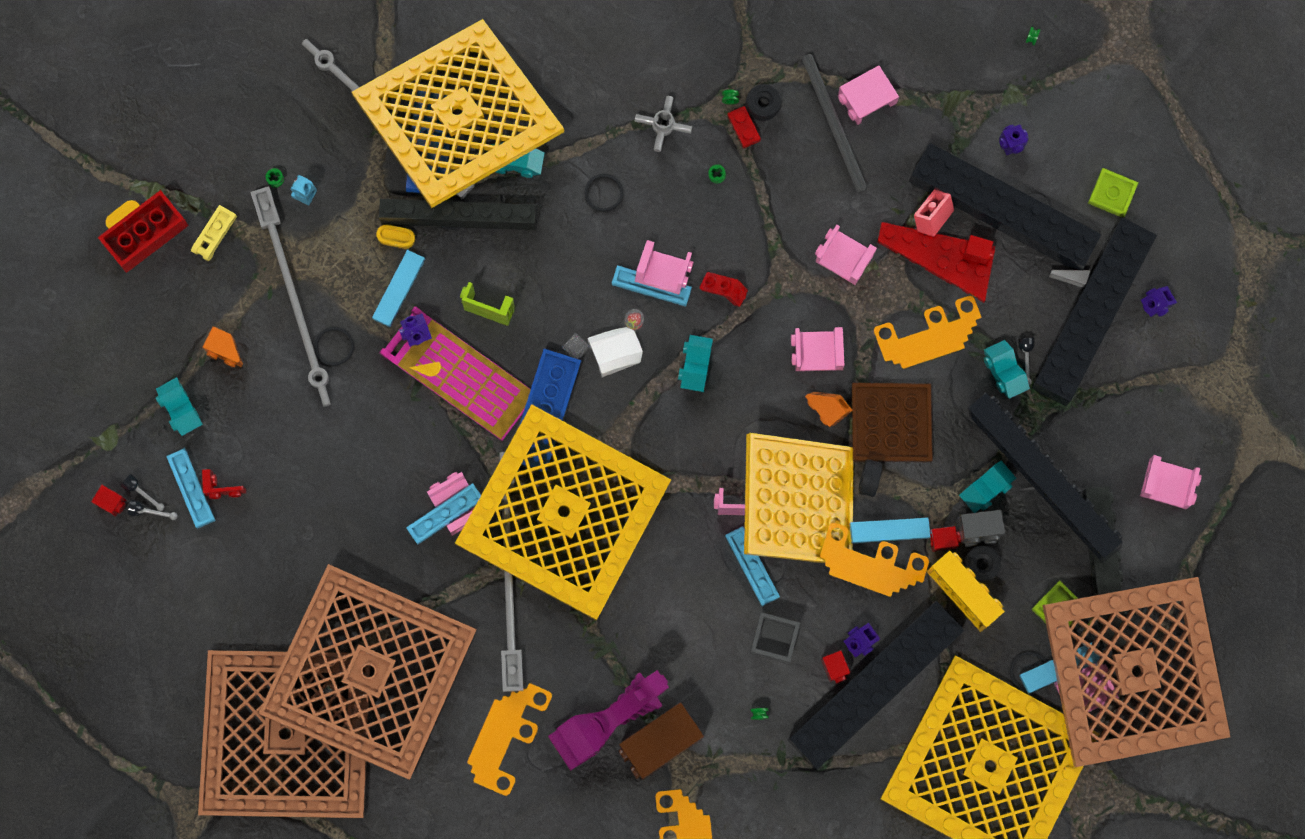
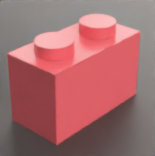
(934, 212)

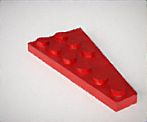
(939, 256)

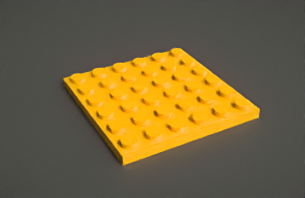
(795, 495)

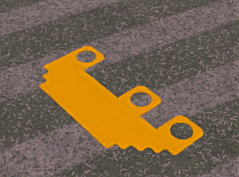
(935, 342)
(869, 572)
(495, 736)
(691, 821)

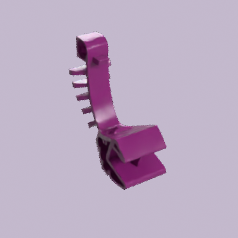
(587, 733)

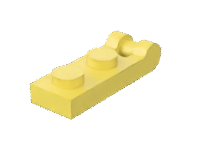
(214, 232)

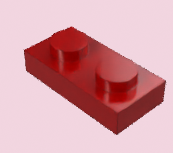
(743, 127)

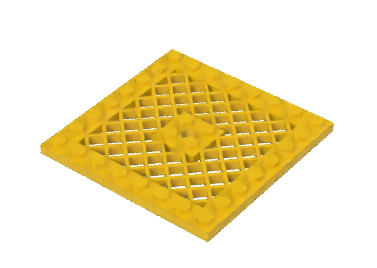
(476, 39)
(652, 482)
(1057, 792)

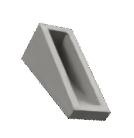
(1074, 277)

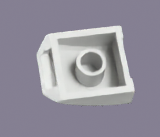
(616, 350)

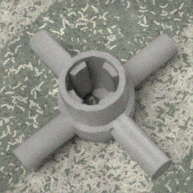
(663, 130)

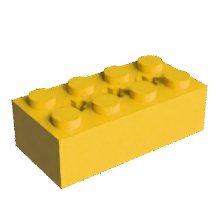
(966, 591)

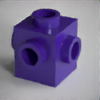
(1012, 144)
(1158, 301)
(415, 330)
(861, 640)

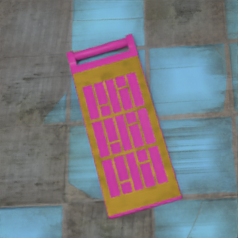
(465, 378)

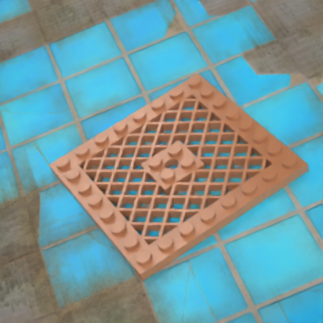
(334, 581)
(1200, 649)
(212, 762)

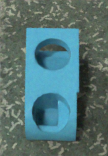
(303, 190)

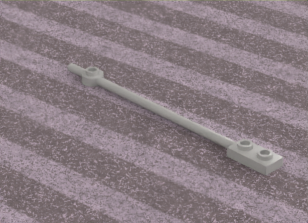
(327, 55)
(269, 219)
(511, 659)

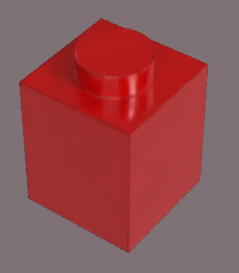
(978, 250)
(109, 501)
(944, 538)
(835, 667)

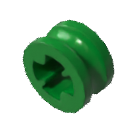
(1032, 36)
(730, 97)
(717, 179)
(275, 184)
(759, 714)

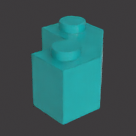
(527, 165)
(696, 363)
(1003, 366)
(176, 401)
(987, 487)

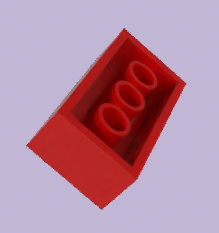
(143, 231)

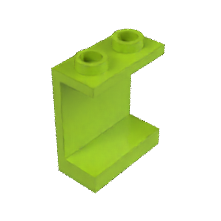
(501, 316)

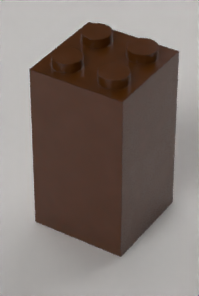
(660, 742)

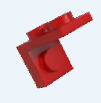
(210, 480)

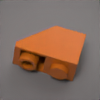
(222, 345)
(830, 407)

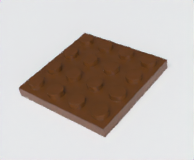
(891, 422)

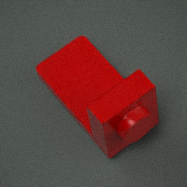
(724, 286)

